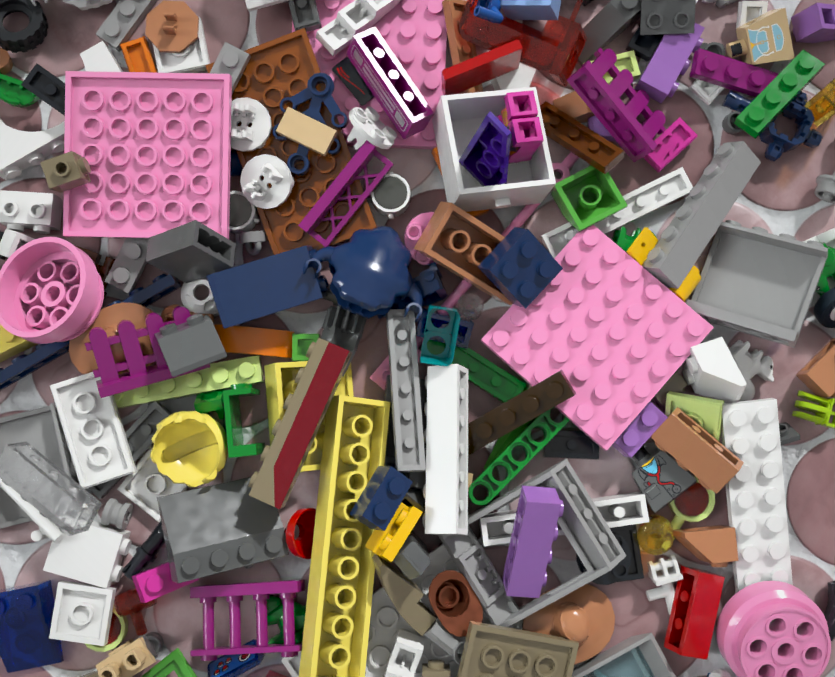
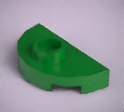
(14, 93)

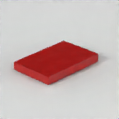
(481, 68)

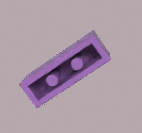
(668, 62)

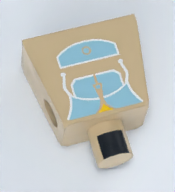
(763, 39)

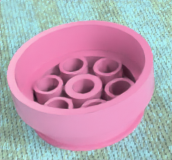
(49, 291)
(748, 619)

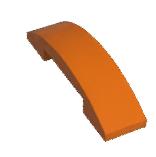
(256, 341)

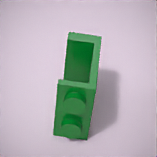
(234, 424)

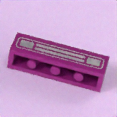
(389, 83)

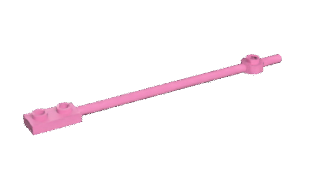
(383, 370)

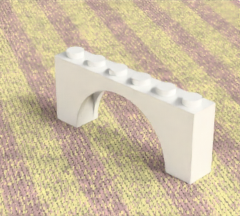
(28, 149)

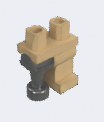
(131, 656)

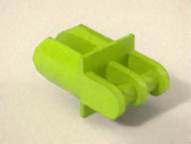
(823, 410)

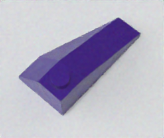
(488, 152)

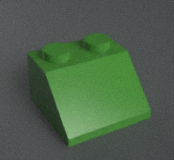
(588, 197)

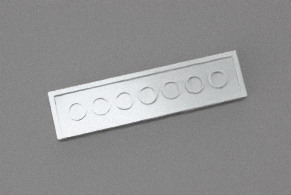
(757, 493)

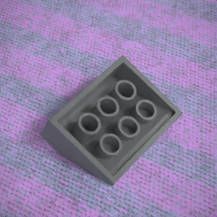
(218, 530)

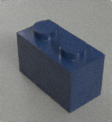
(381, 498)

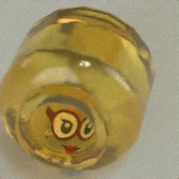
(656, 535)

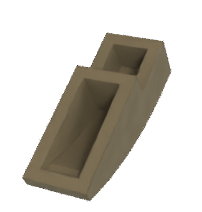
(404, 596)

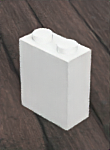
(90, 555)

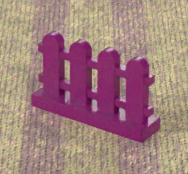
(611, 111)
(138, 373)

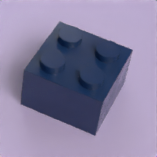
(520, 267)

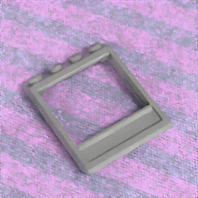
(581, 525)

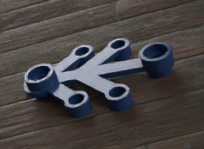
(313, 112)

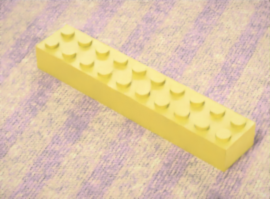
(340, 563)

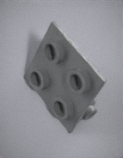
(667, 17)

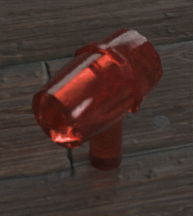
(130, 604)

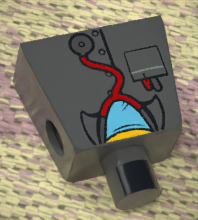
(660, 478)

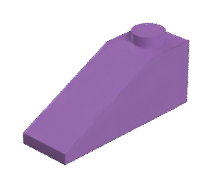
(815, 23)

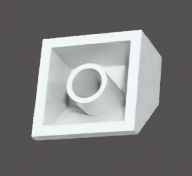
(714, 372)

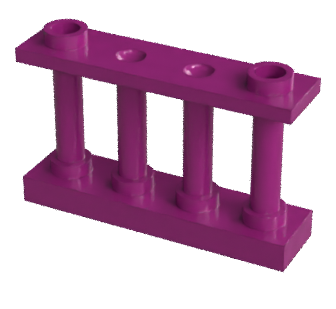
(234, 594)

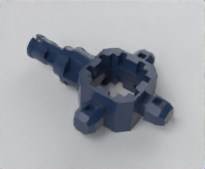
(780, 143)

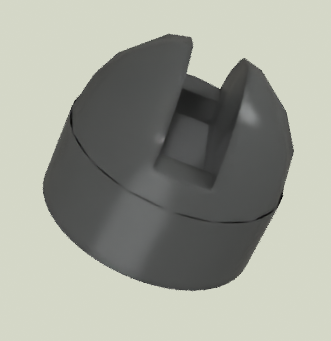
(728, 123)

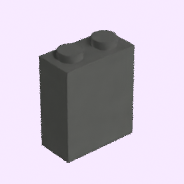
(190, 252)

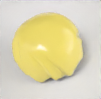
(189, 448)

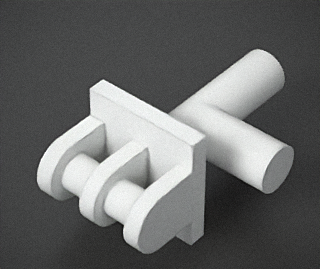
(664, 573)

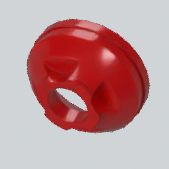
(303, 544)

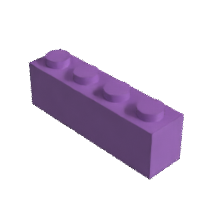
(532, 541)

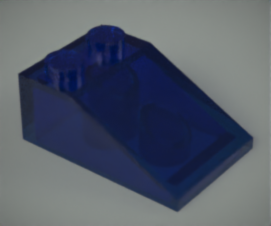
(26, 626)

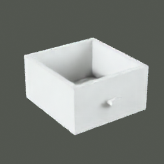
(454, 127)

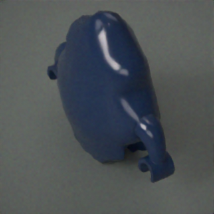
(370, 273)

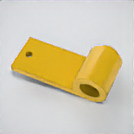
(644, 244)

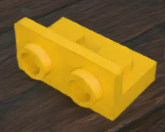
(388, 542)

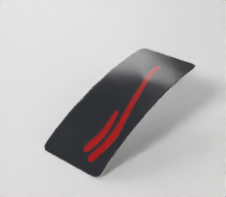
(351, 78)

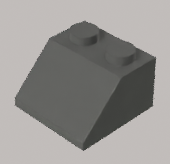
(190, 344)

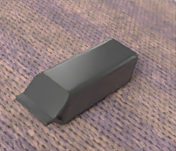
(412, 556)

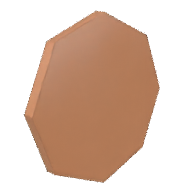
(172, 26)

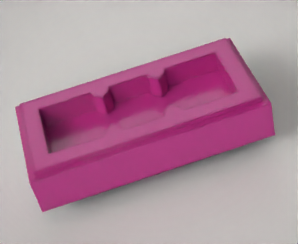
(670, 144)

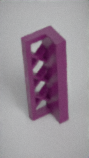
(339, 187)

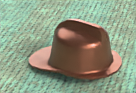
(454, 602)

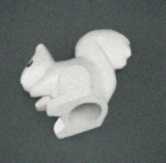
(750, 365)

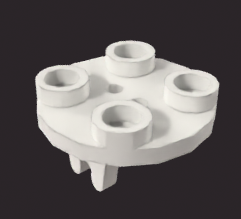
(249, 111)
(370, 128)
(274, 172)

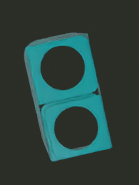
(447, 355)

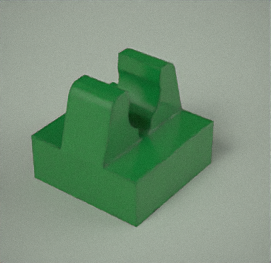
(210, 402)

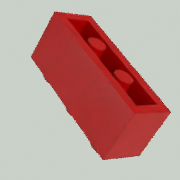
(694, 613)

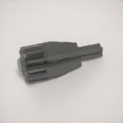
(343, 329)

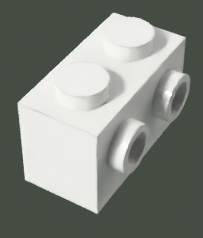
(30, 210)

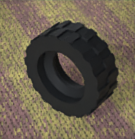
(31, 35)

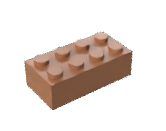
(460, 245)

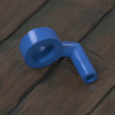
(489, 10)

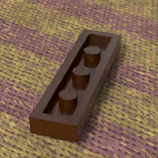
(580, 139)

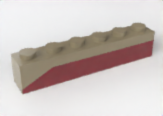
(299, 424)

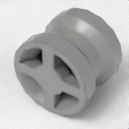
(117, 514)

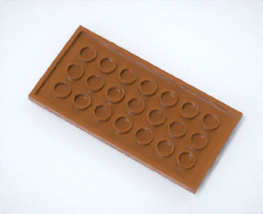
(281, 71)

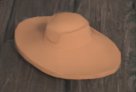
(108, 320)
(579, 616)

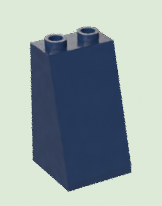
(266, 286)

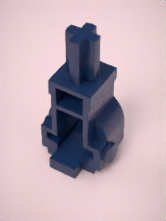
(430, 286)

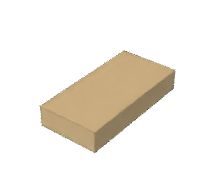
(306, 131)

